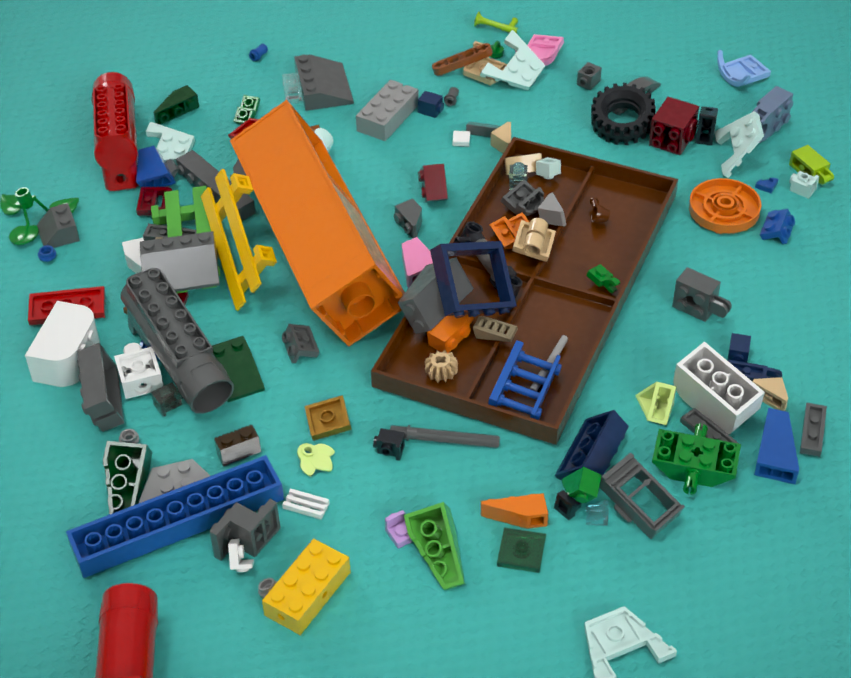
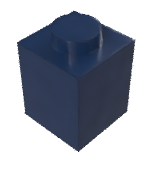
(430, 104)
(739, 347)

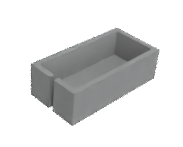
(387, 110)

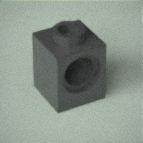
(589, 76)

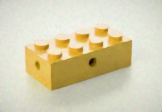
(306, 586)

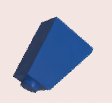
(152, 169)

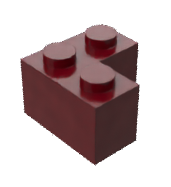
(434, 182)

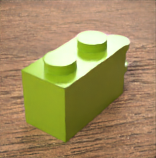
(810, 162)

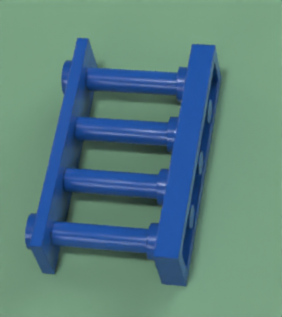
(511, 369)

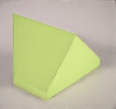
(657, 402)

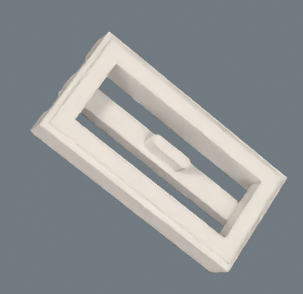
(307, 501)

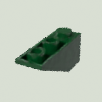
(176, 104)

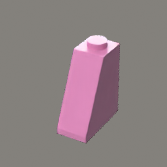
(415, 258)

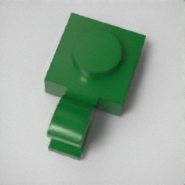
(602, 276)

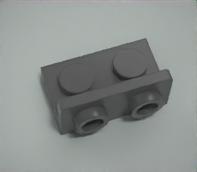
(299, 342)

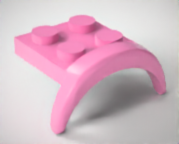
(546, 47)

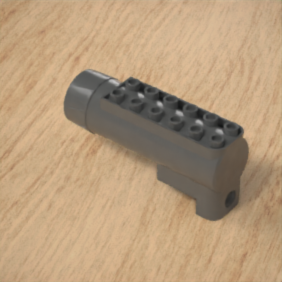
(176, 339)

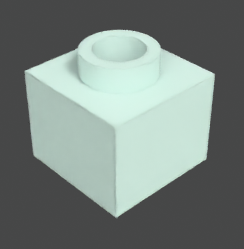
(548, 167)

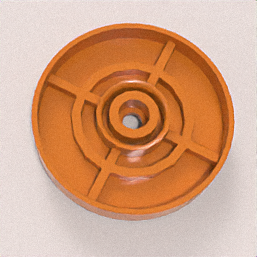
(724, 205)

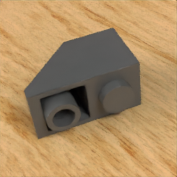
(409, 216)

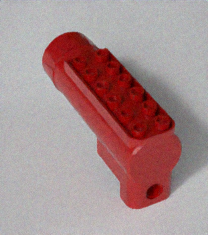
(115, 130)
(127, 632)

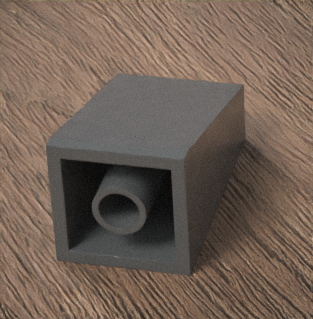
(423, 301)

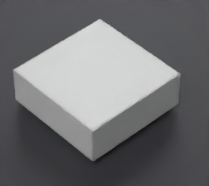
(461, 138)

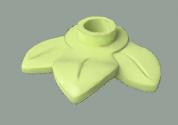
(317, 458)

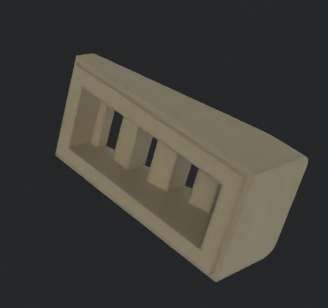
(487, 329)

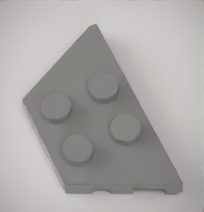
(171, 477)

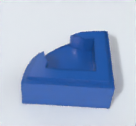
(767, 185)

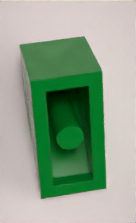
(582, 484)

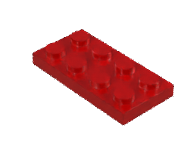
(42, 303)

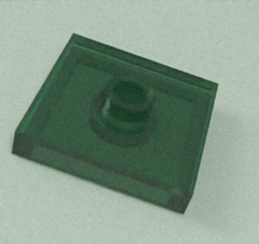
(521, 550)

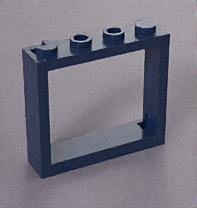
(446, 282)

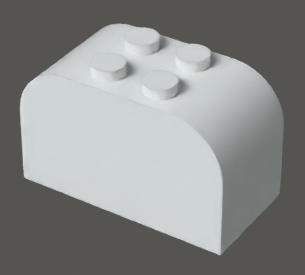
(56, 347)
(716, 388)

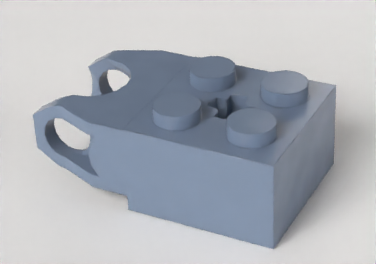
(774, 110)

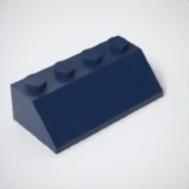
(594, 444)

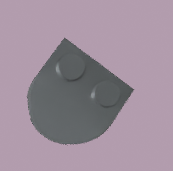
(523, 199)

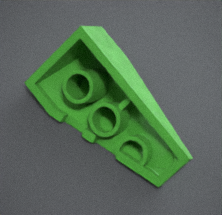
(436, 539)

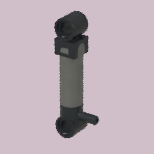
(473, 233)

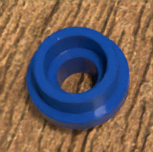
(47, 253)

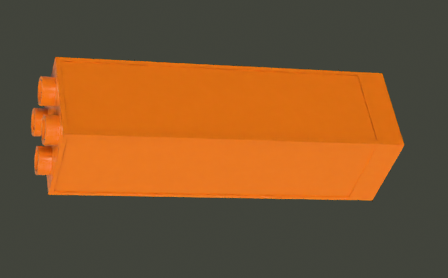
(318, 224)

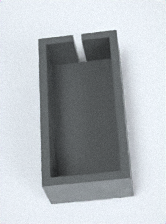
(100, 387)

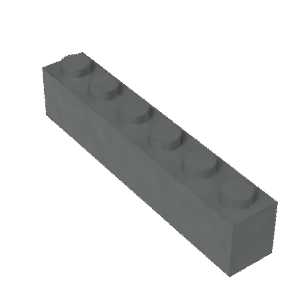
(202, 173)

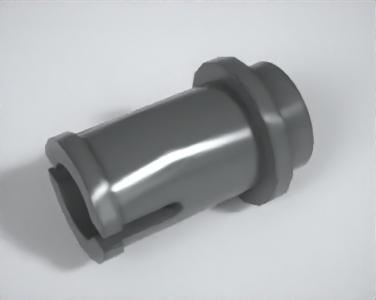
(450, 98)

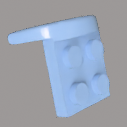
(742, 70)

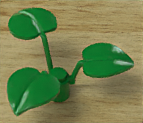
(24, 200)

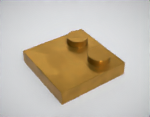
(327, 418)

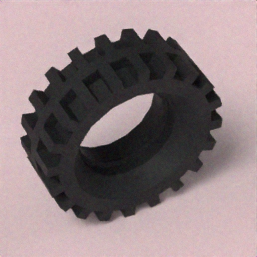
(617, 98)

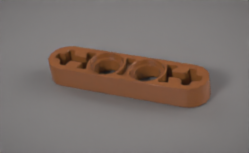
(462, 59)

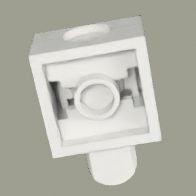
(138, 367)

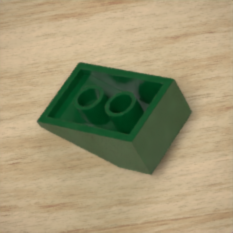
(240, 367)

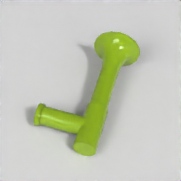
(504, 27)

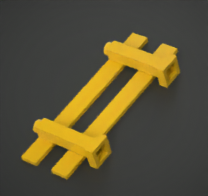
(215, 213)

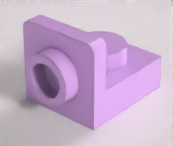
(397, 530)

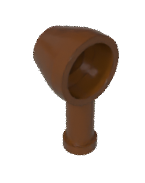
(599, 213)

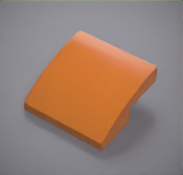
(507, 229)

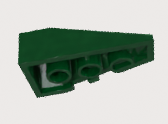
(125, 473)

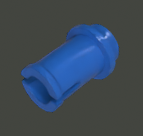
(255, 54)

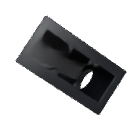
(706, 121)

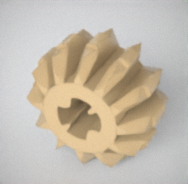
(441, 366)

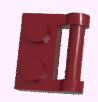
(149, 197)

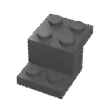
(244, 524)

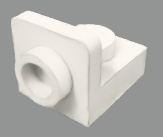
(236, 552)

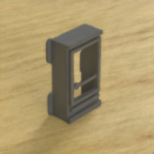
(618, 476)

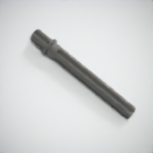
(448, 436)

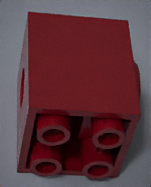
(674, 125)

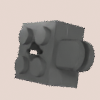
(699, 296)

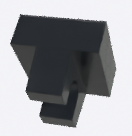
(566, 505)

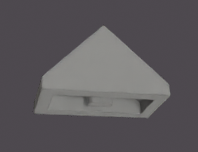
(552, 211)

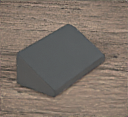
(480, 129)

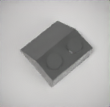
(58, 227)

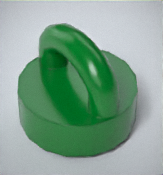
(498, 50)

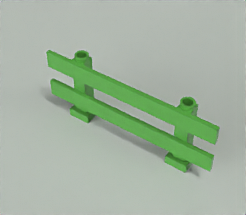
(175, 214)

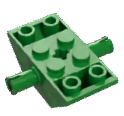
(695, 458)

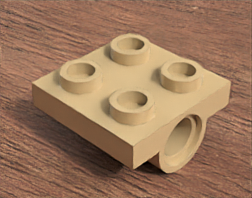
(534, 239)

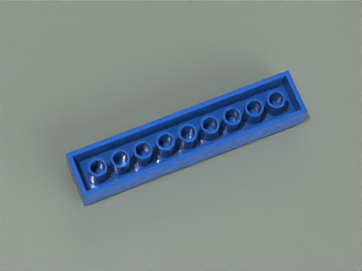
(172, 516)

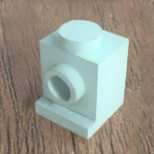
(803, 184)

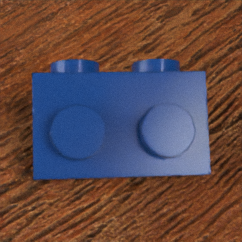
(778, 224)

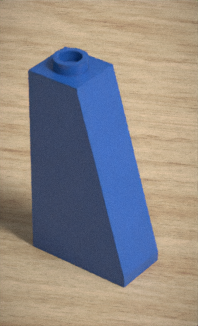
(777, 449)

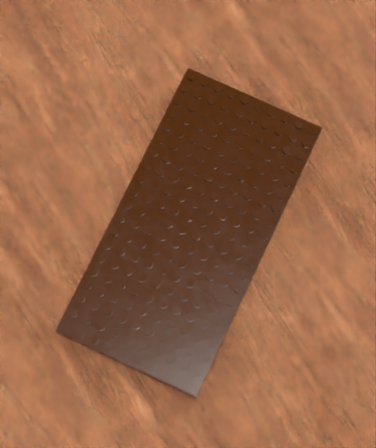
(553, 296)

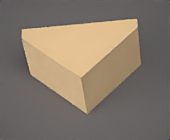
(501, 137)
(775, 392)

